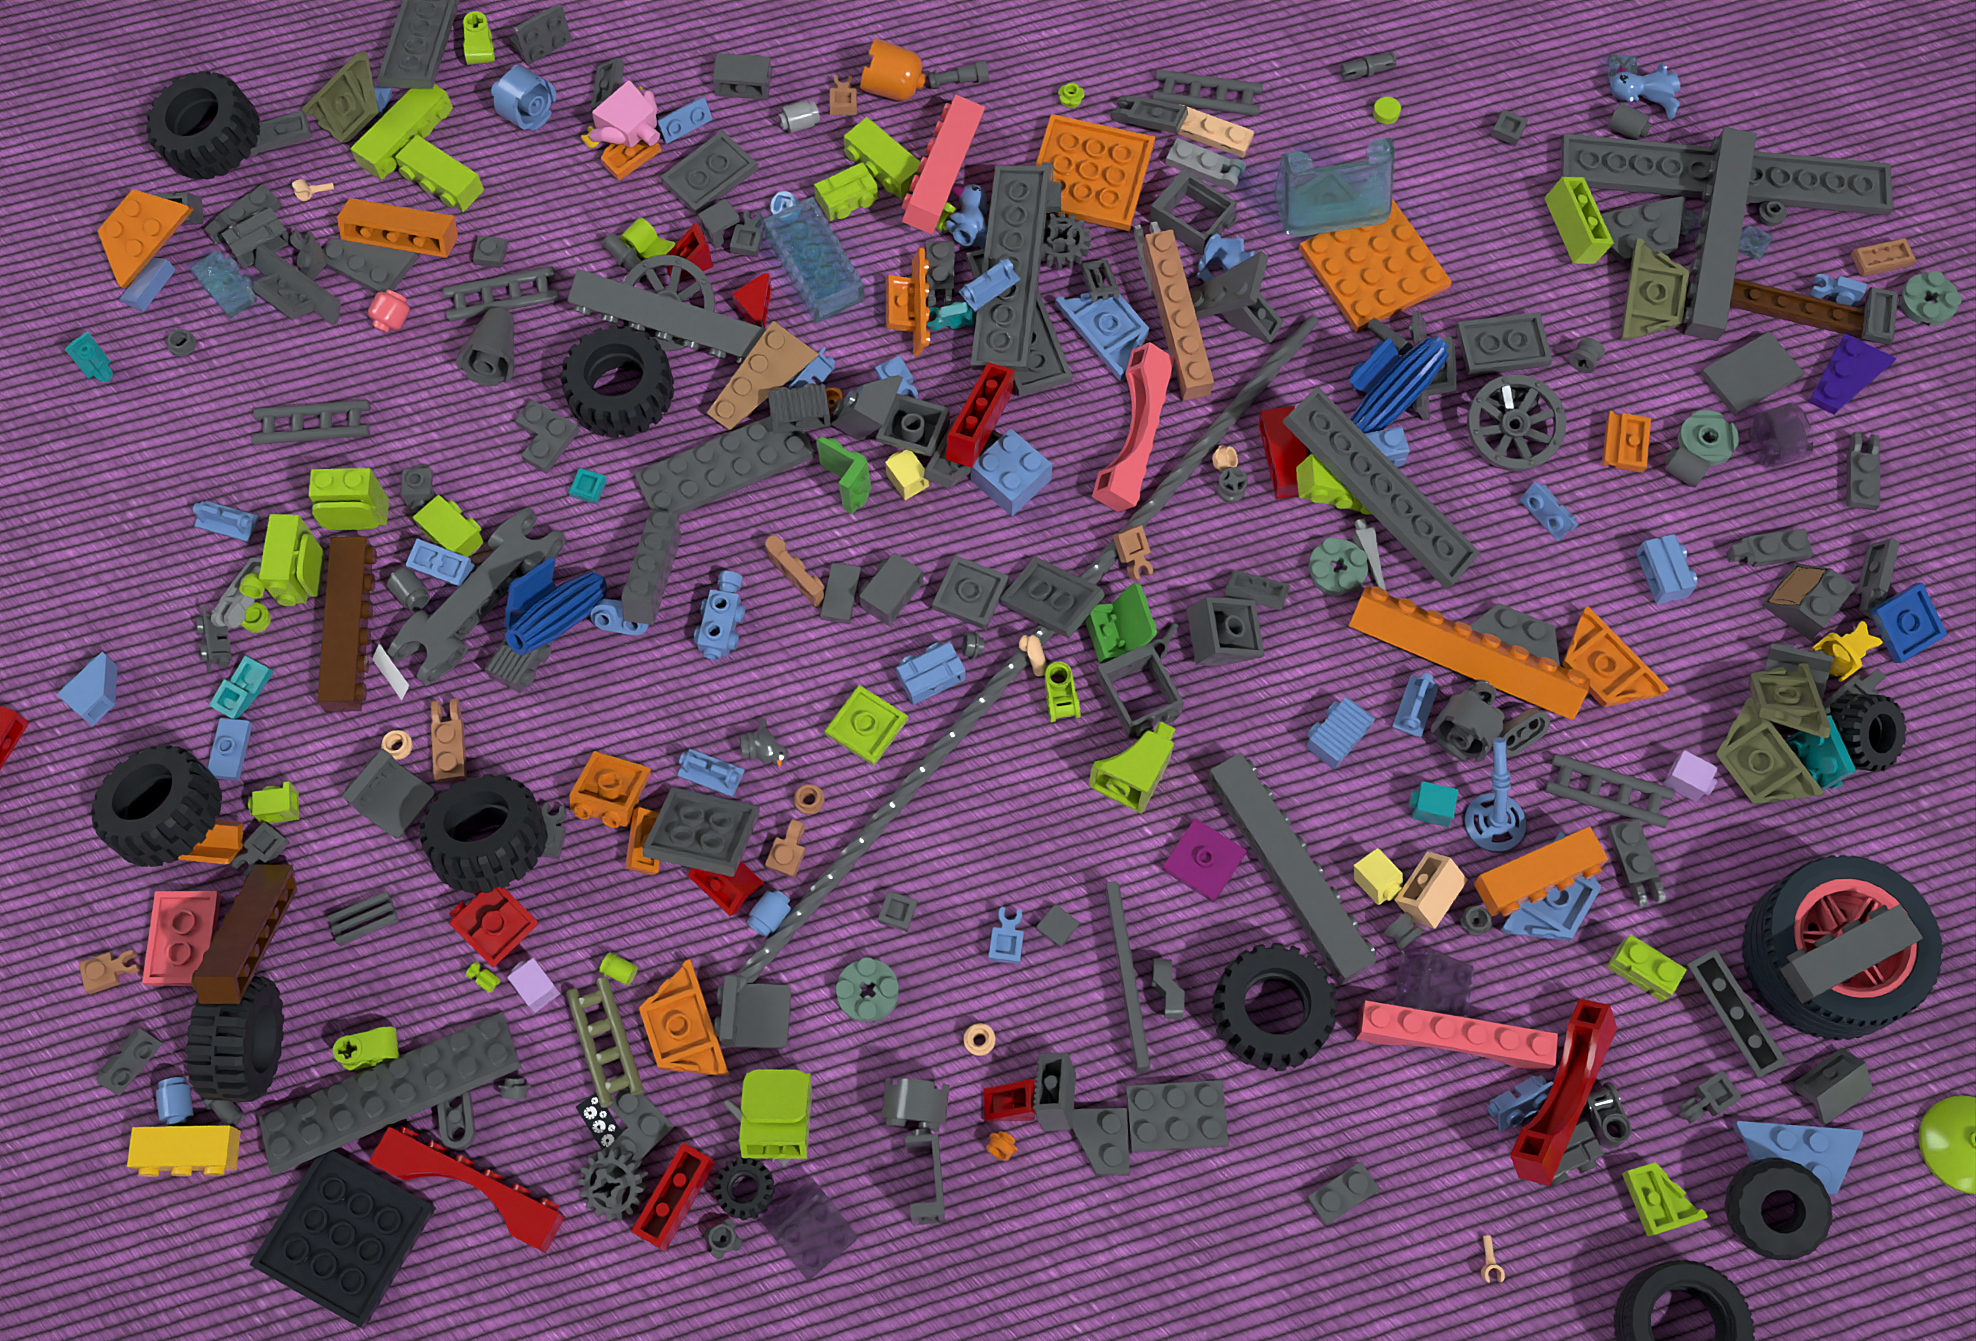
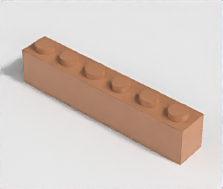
(1177, 315)

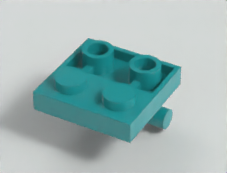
(1823, 757)

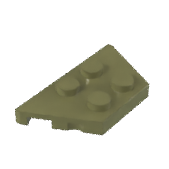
(346, 100)
(1653, 293)
(1790, 699)
(1764, 761)

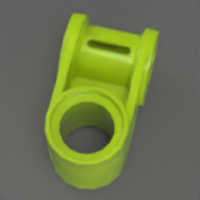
(478, 39)
(1062, 697)
(371, 1048)

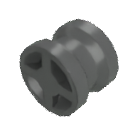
(1587, 355)
(1237, 480)
(1403, 931)

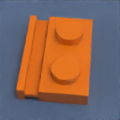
(1626, 441)

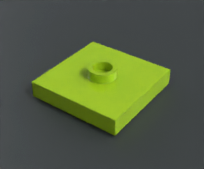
(866, 725)

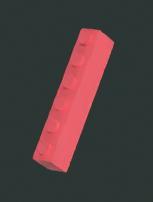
(942, 165)

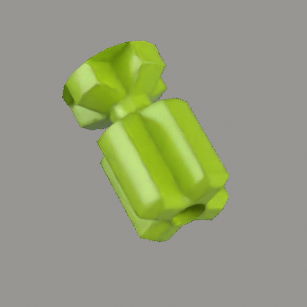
(485, 978)

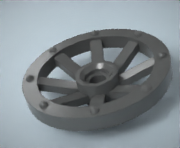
(678, 263)
(1520, 419)

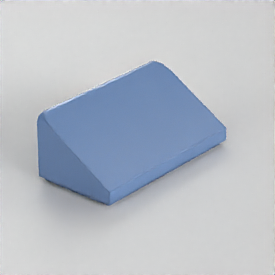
(148, 284)

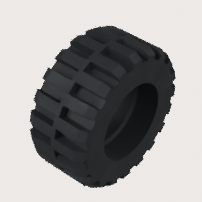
(186, 106)
(613, 350)
(175, 825)
(491, 860)
(1297, 973)
(236, 1046)

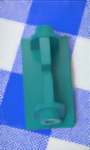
(90, 358)

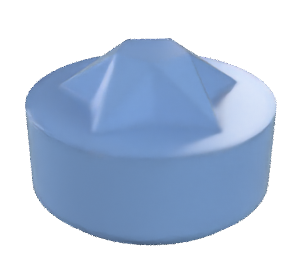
(783, 201)

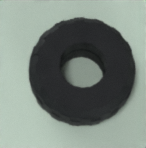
(1811, 1208)

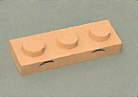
(1216, 132)

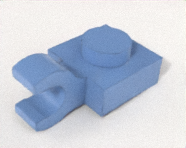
(1841, 290)

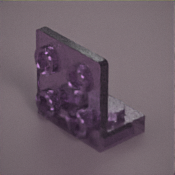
(1434, 982)
(810, 1229)

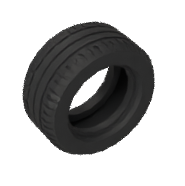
(1705, 1283)

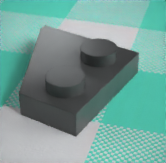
(1103, 1139)

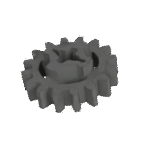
(1060, 242)
(614, 1200)

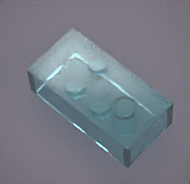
(814, 260)

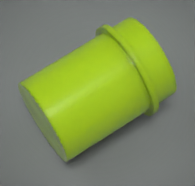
(618, 968)

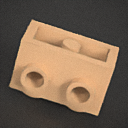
(1431, 889)

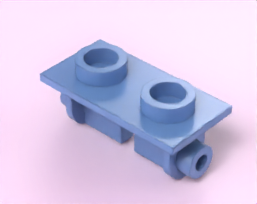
(684, 119)
(989, 284)
(819, 369)
(1547, 511)
(225, 520)
(1416, 705)
(710, 772)
(1513, 1110)

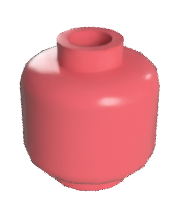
(388, 311)

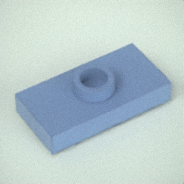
(229, 748)

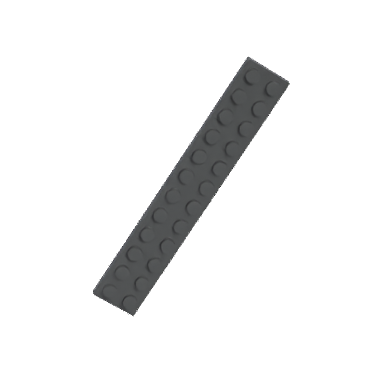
(1773, 177)

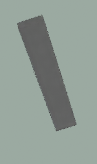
(1127, 977)

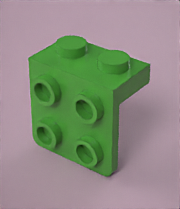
(851, 467)
(1121, 625)

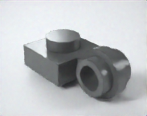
(1715, 1093)

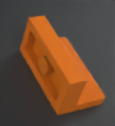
(220, 846)

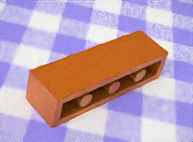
(397, 227)
(1540, 872)

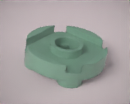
(1935, 286)
(1709, 422)
(1340, 551)
(867, 972)

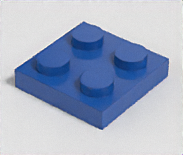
(1908, 622)

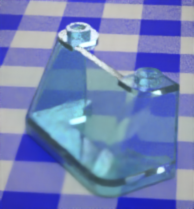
(1335, 195)

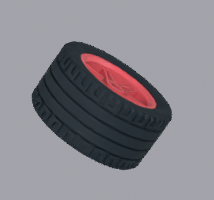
(1830, 897)

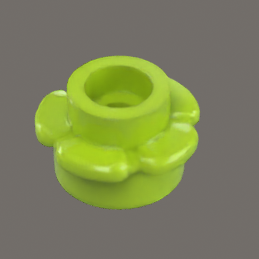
(1071, 100)

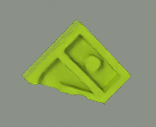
(1659, 1200)

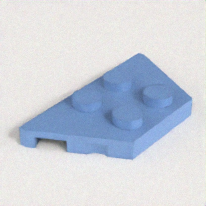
(1107, 327)
(1557, 914)
(1819, 1149)

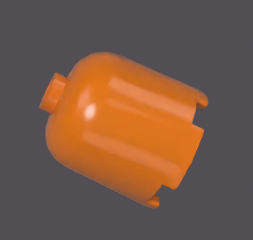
(893, 72)

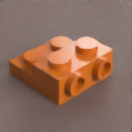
(609, 790)

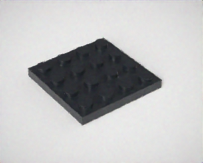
(343, 1237)

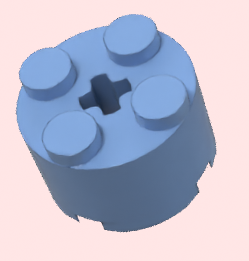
(523, 98)

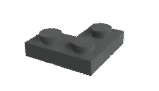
(551, 432)
(645, 1125)

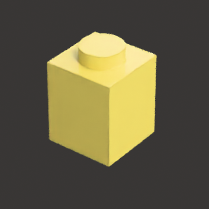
(906, 473)
(1378, 877)

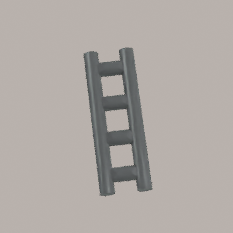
(1219, 103)
(485, 287)
(298, 412)
(1592, 796)

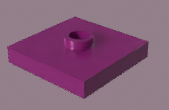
(1204, 860)

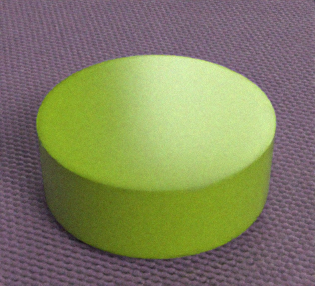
(1387, 110)
(256, 618)

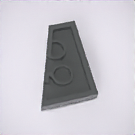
(367, 264)
(1231, 289)
(948, 472)

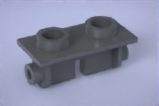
(212, 649)
(135, 1054)

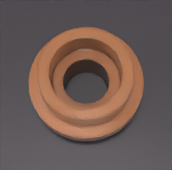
(806, 791)

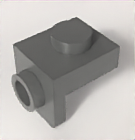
(417, 488)

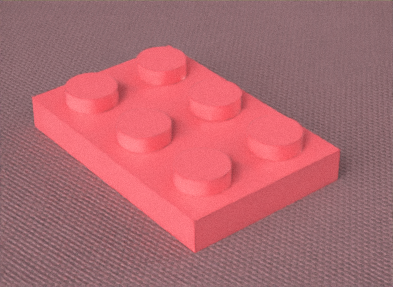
(179, 935)

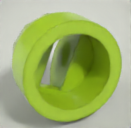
(251, 586)

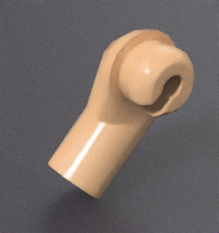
(1033, 647)

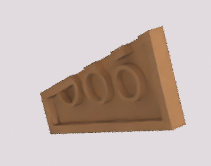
(768, 366)

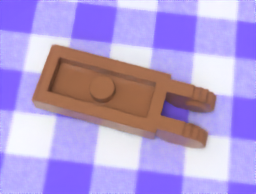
(795, 571)
(448, 744)

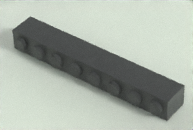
(1719, 234)
(663, 315)
(1292, 869)

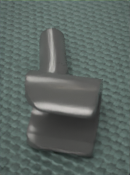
(1164, 641)

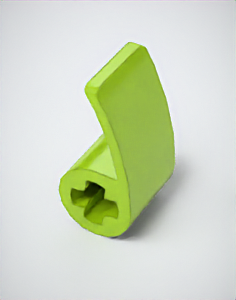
(644, 240)

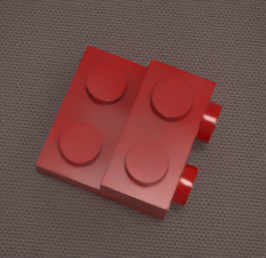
(492, 923)

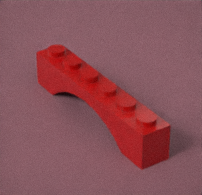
(1548, 1134)
(525, 1218)

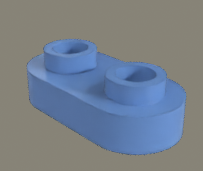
(614, 612)

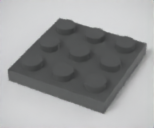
(701, 832)

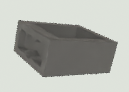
(1202, 193)
(1130, 663)

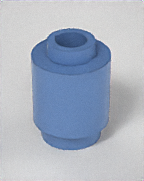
(769, 912)
(174, 1102)

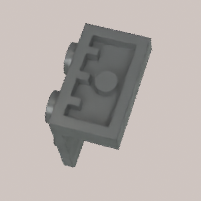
(541, 35)

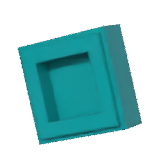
(587, 486)

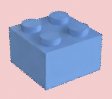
(1011, 472)

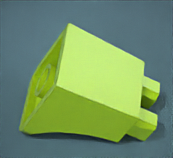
(1135, 773)

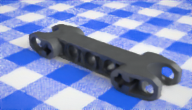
(443, 631)

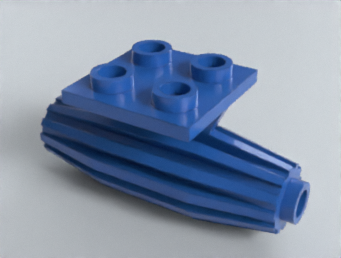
(1394, 381)
(542, 611)

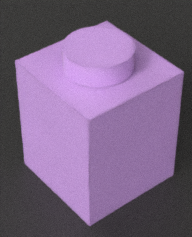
(1691, 776)
(533, 984)

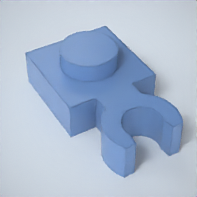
(897, 367)
(1006, 941)

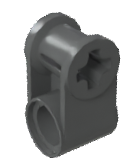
(1606, 1112)

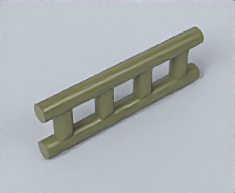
(597, 1059)

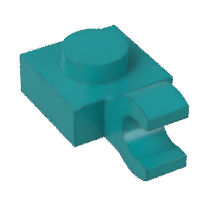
(956, 316)

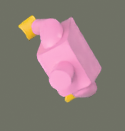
(625, 118)

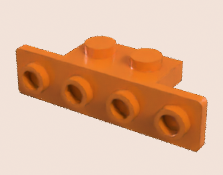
(907, 302)

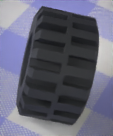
(1870, 729)

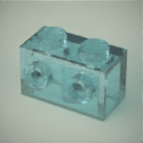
(224, 283)

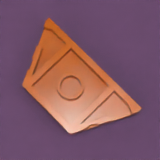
(138, 232)
(1612, 666)
(682, 1027)

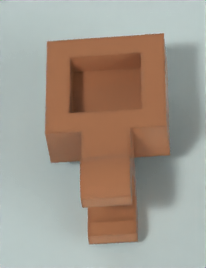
(787, 854)

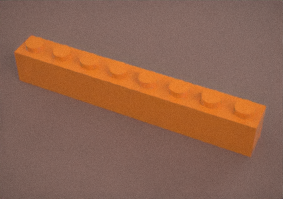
(1470, 652)

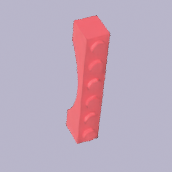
(1148, 379)
(1414, 1027)

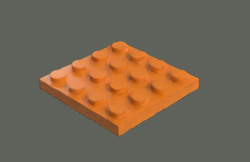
(1097, 169)
(1375, 268)

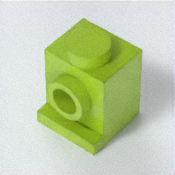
(275, 804)

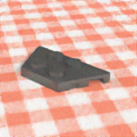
(1653, 222)
(1519, 629)

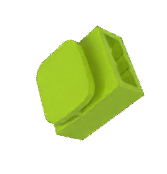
(348, 499)
(291, 561)
(775, 1114)

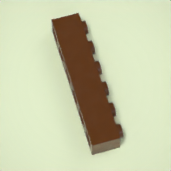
(346, 624)
(245, 935)

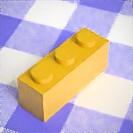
(183, 1150)

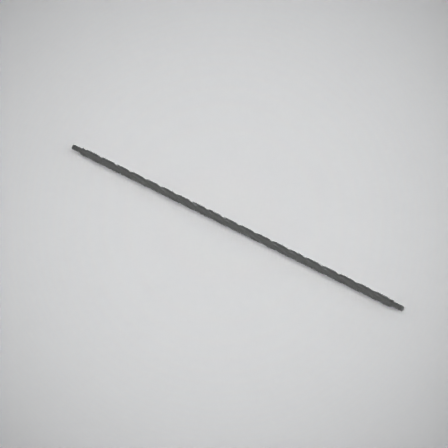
(1012, 668)

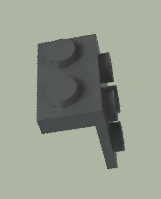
(388, 794)
(754, 1015)

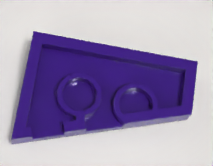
(1848, 372)

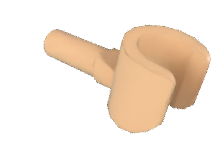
(305, 192)
(1490, 1261)

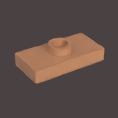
(1883, 257)

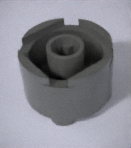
(1468, 726)
(915, 1103)

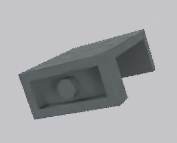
(1789, 657)
(929, 1212)

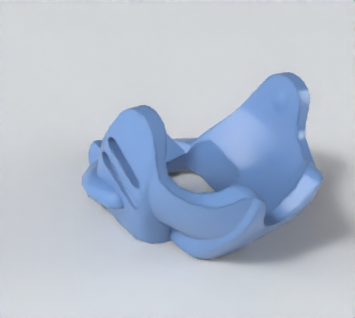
(1225, 252)

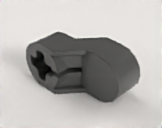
(1168, 989)

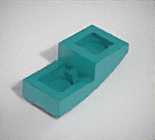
(243, 688)

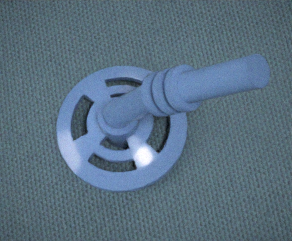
(1497, 814)

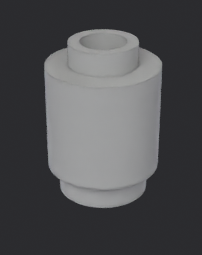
(799, 116)

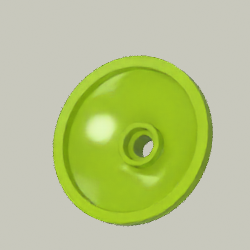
(1949, 1142)

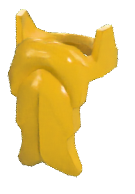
(1847, 650)

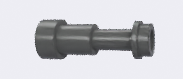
(963, 74)

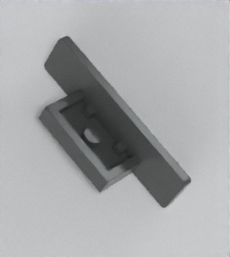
(291, 289)
(1446, 377)

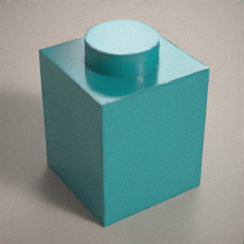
(1433, 803)

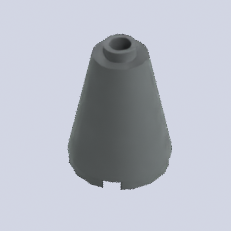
(490, 349)

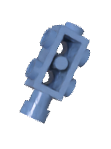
(721, 620)

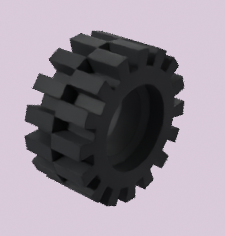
(727, 1178)

